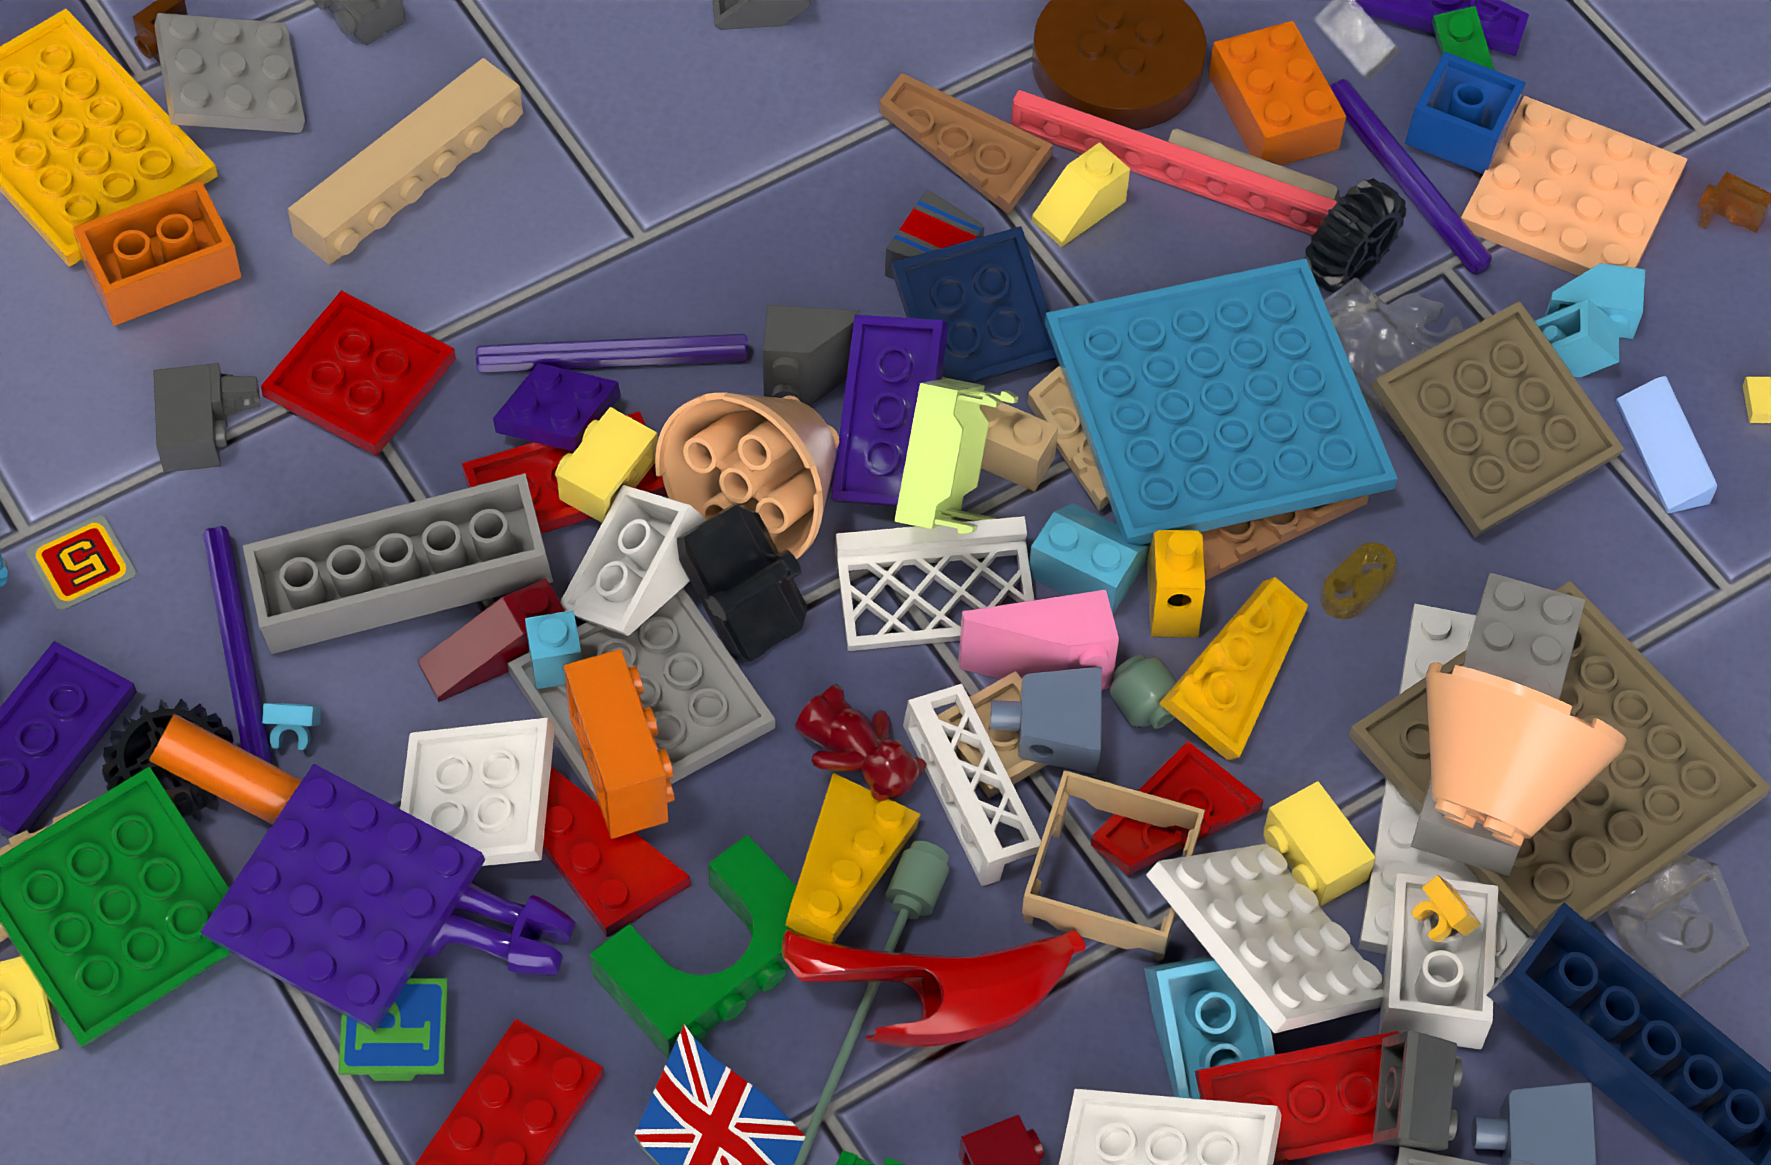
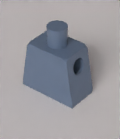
(1056, 718)
(1541, 1127)

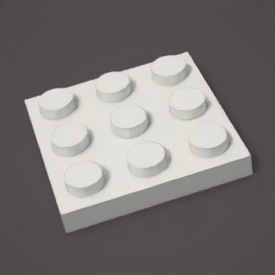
(483, 785)

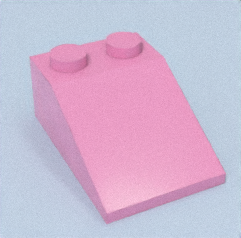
(1041, 637)

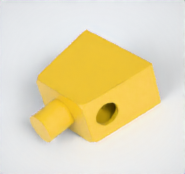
(1175, 568)

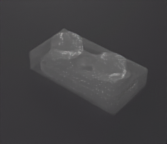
(1357, 36)

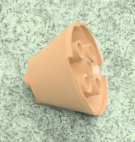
(751, 453)
(1508, 752)

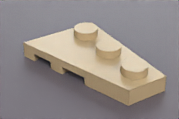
(1053, 403)

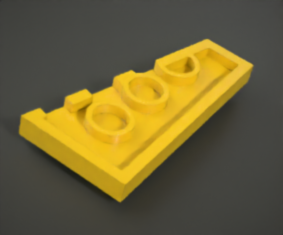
(1235, 672)
(847, 857)

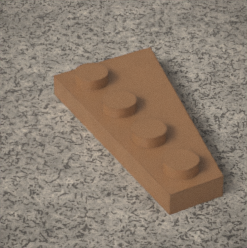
(1240, 542)

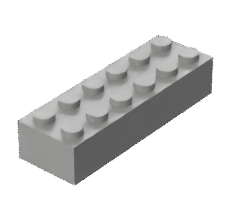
(396, 564)
(1526, 639)

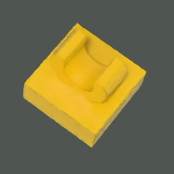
(1450, 908)

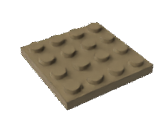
(1497, 418)

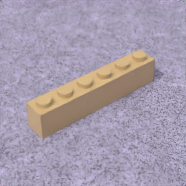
(406, 161)

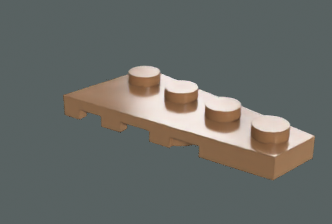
(972, 143)

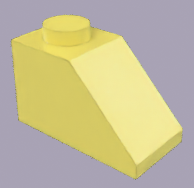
(1083, 195)

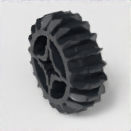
(1355, 234)
(145, 734)

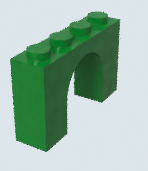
(666, 998)

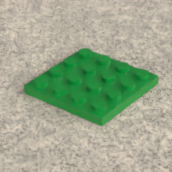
(112, 906)

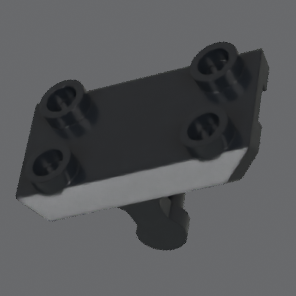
(743, 581)

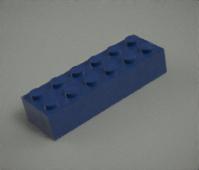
(1639, 1043)

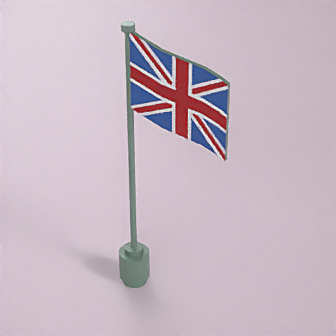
(716, 1117)

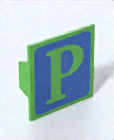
(406, 1040)

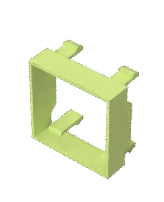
(945, 453)

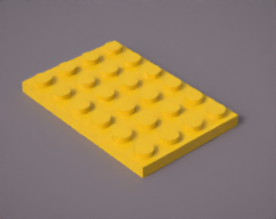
(82, 134)

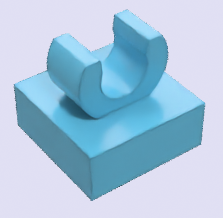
(291, 717)

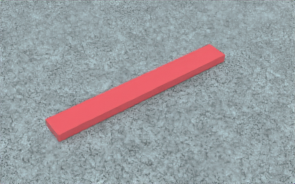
(1172, 163)

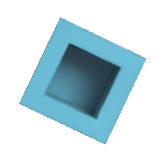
(552, 644)

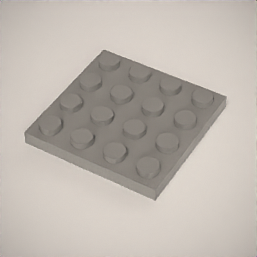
(687, 679)

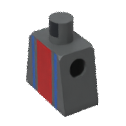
(931, 227)

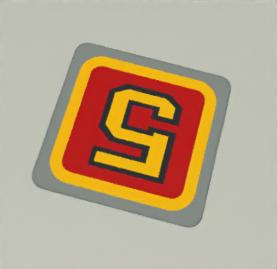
(80, 562)

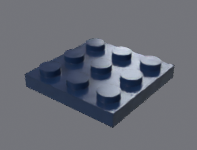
(987, 298)

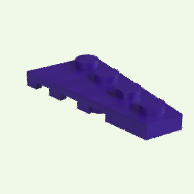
(1500, 22)

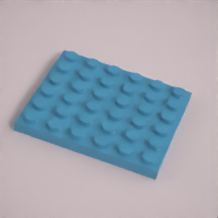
(1219, 402)

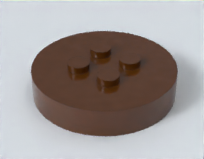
(1120, 58)

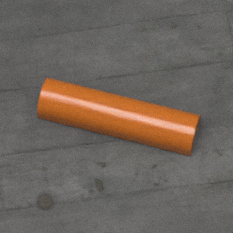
(224, 769)

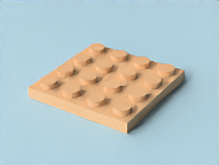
(1572, 191)

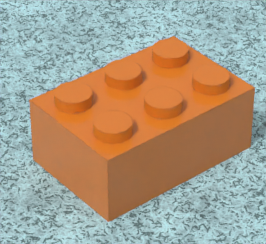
(1276, 94)
(157, 252)
(619, 742)

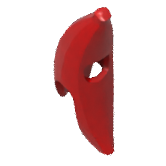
(957, 994)

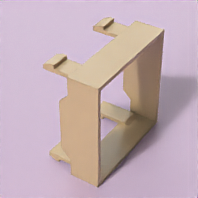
(1125, 803)

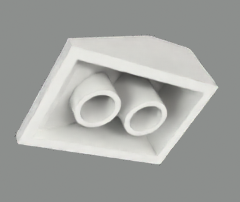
(631, 562)
(1442, 983)

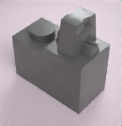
(194, 411)

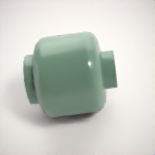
(1139, 688)

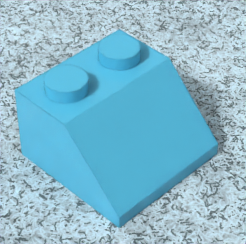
(1085, 554)

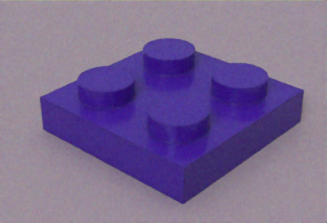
(556, 406)

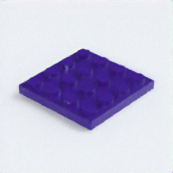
(343, 896)

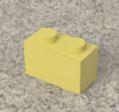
(611, 455)
(1318, 843)

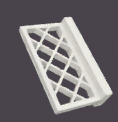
(920, 547)

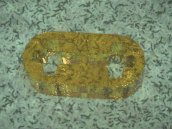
(1351, 574)

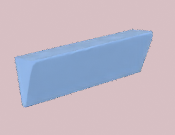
(1667, 446)

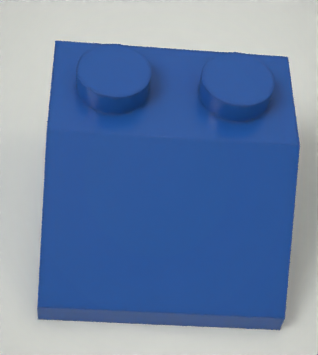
(1464, 112)

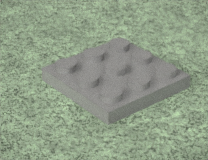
(228, 73)

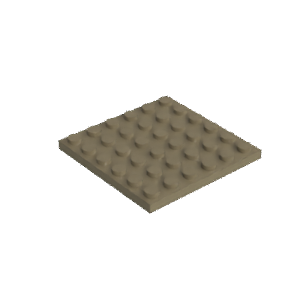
(1634, 819)

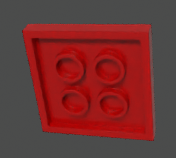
(358, 372)

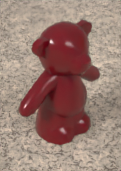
(857, 743)

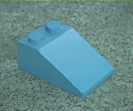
(1202, 1021)

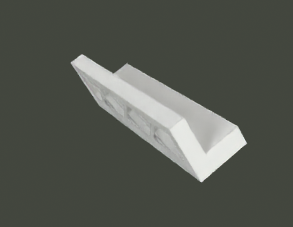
(954, 790)

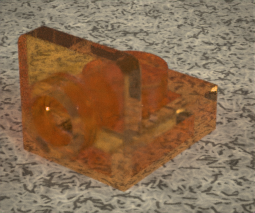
(1735, 200)

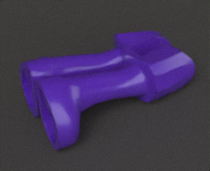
(528, 921)

